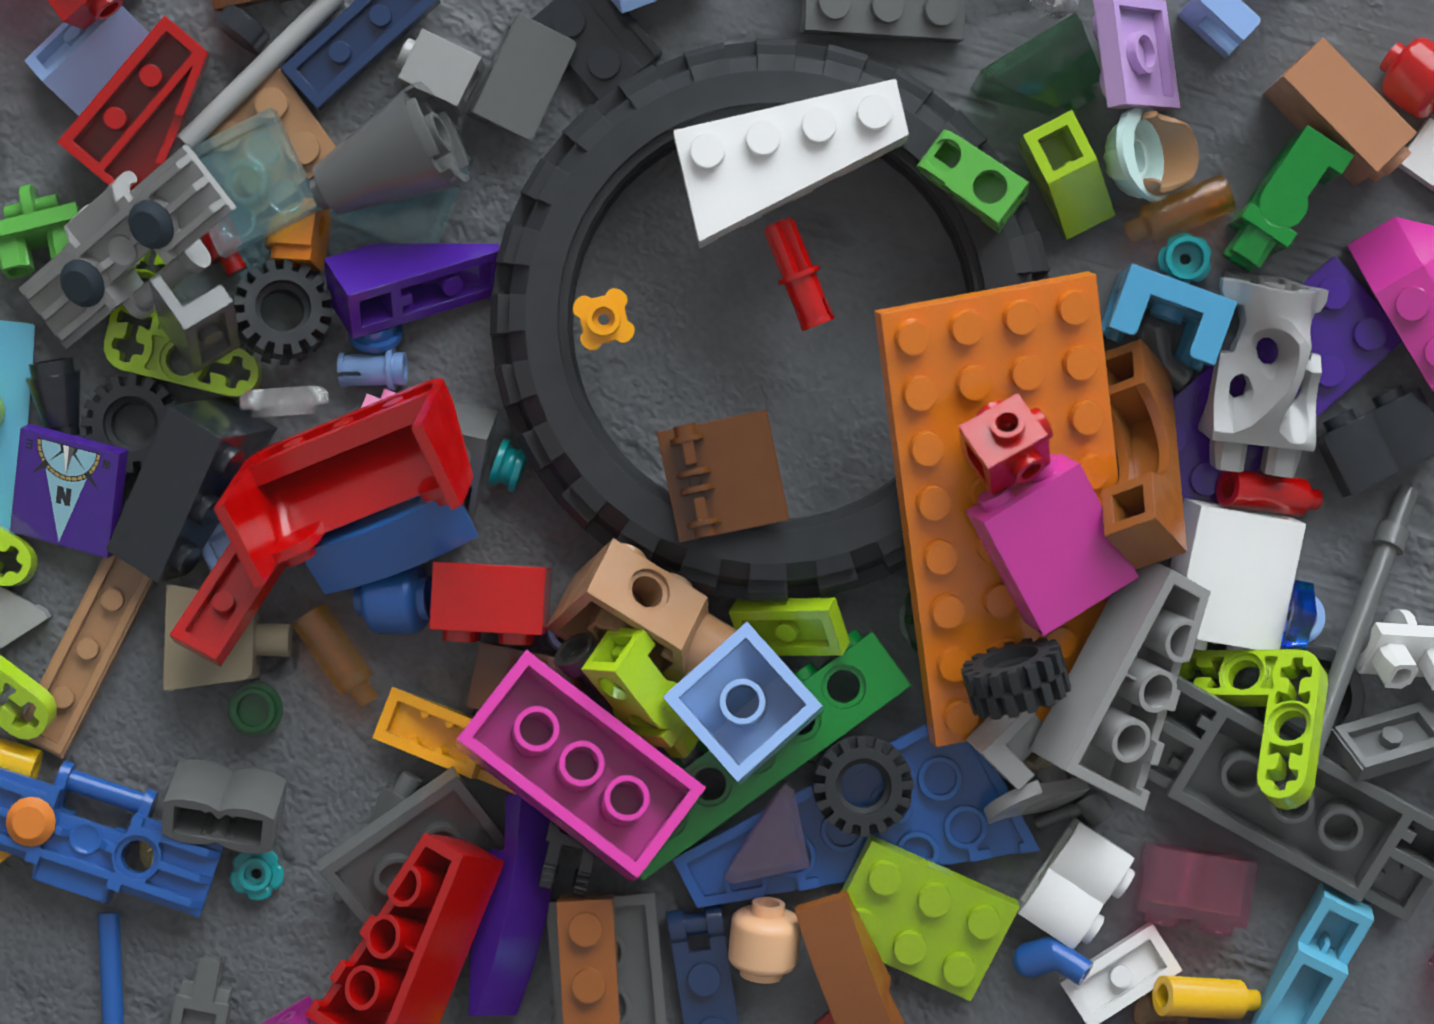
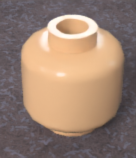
(764, 940)

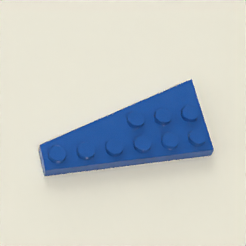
(941, 825)

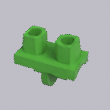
(31, 226)

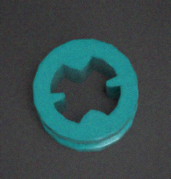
(508, 466)

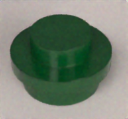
(255, 709)

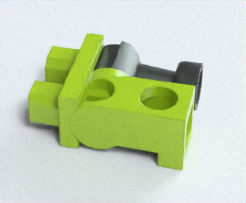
(628, 685)

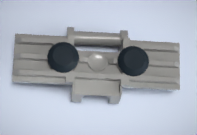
(113, 234)

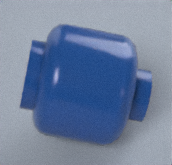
(396, 603)

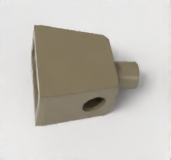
(189, 670)

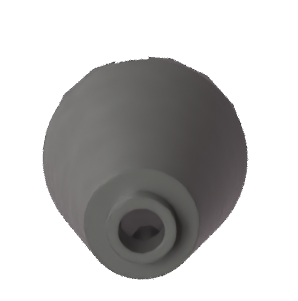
(392, 157)

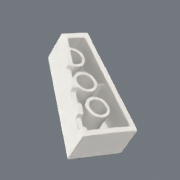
(780, 153)

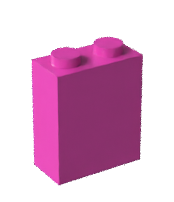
(1051, 544)

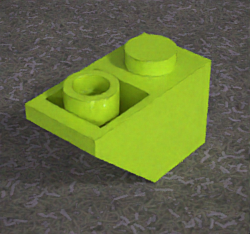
(1067, 174)

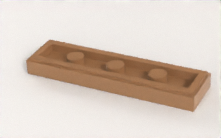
(90, 650)

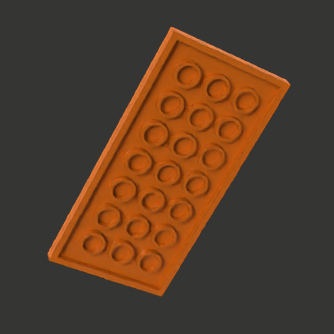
(937, 372)

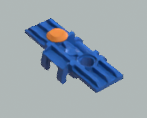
(92, 856)

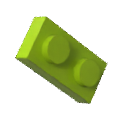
(795, 625)

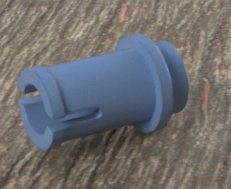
(373, 369)

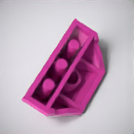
(1400, 271)

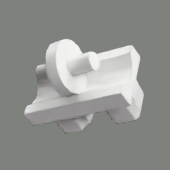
(1399, 651)

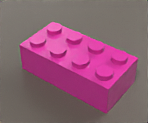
(579, 766)

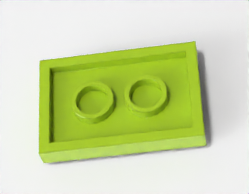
(928, 916)

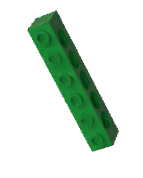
(877, 685)

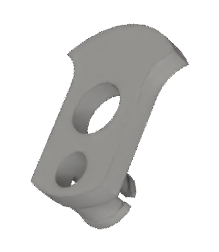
(1054, 791)

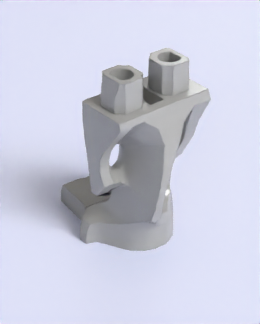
(1268, 408)

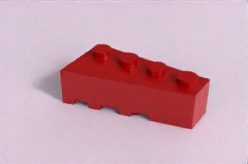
(416, 941)

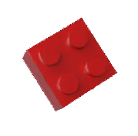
(490, 599)

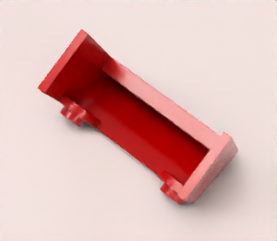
(343, 473)

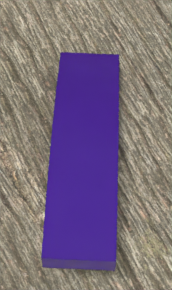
(514, 917)

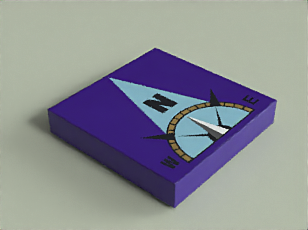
(67, 489)

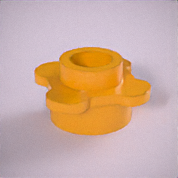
(616, 329)

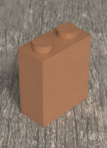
(1345, 108)

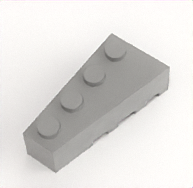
(1125, 684)

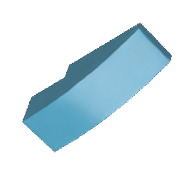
(1315, 959)

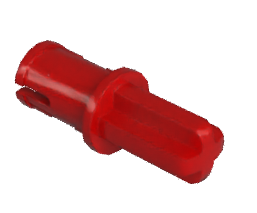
(798, 274)

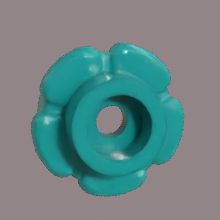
(1195, 248)
(260, 888)

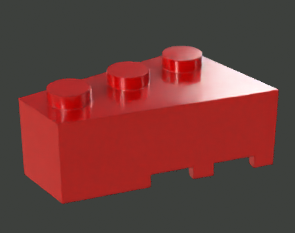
(141, 107)

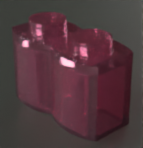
(1195, 886)

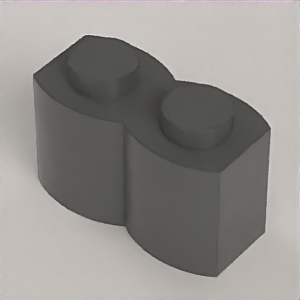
(224, 806)

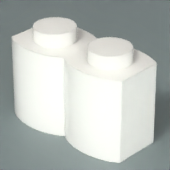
(1075, 885)

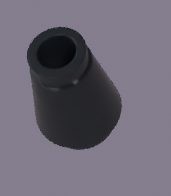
(56, 394)

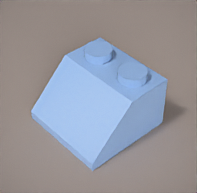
(743, 703)

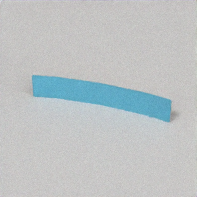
(15, 357)

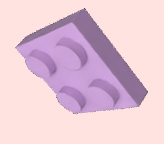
(1136, 54)

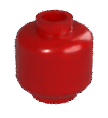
(1410, 77)

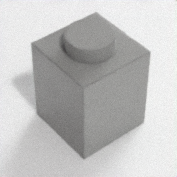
(442, 67)

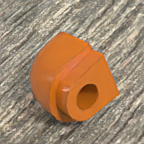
(302, 241)

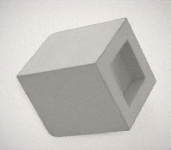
(1007, 744)

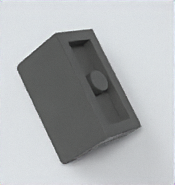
(522, 77)
(201, 329)

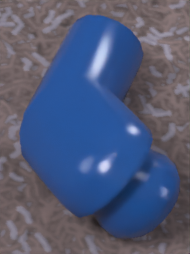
(1048, 955)

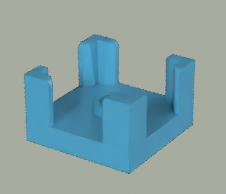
(1172, 301)

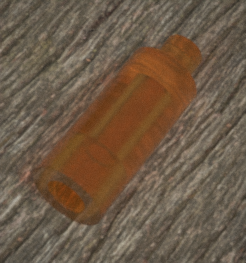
(1182, 210)
(336, 654)

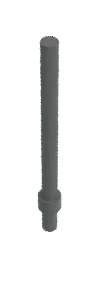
(1389, 542)

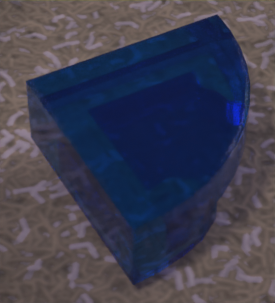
(1302, 616)

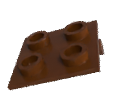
(723, 475)

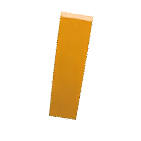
(429, 733)

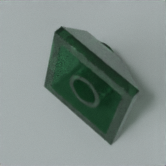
(1045, 72)

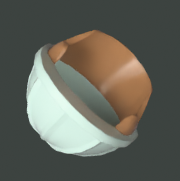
(1150, 154)

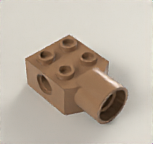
(629, 591)

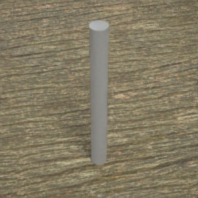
(257, 71)

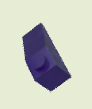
(406, 282)

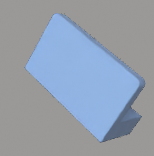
(82, 61)

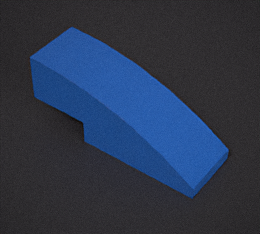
(388, 543)

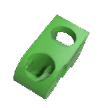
(974, 179)

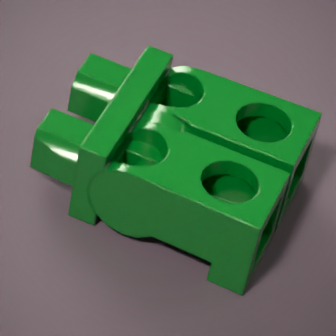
(1282, 197)

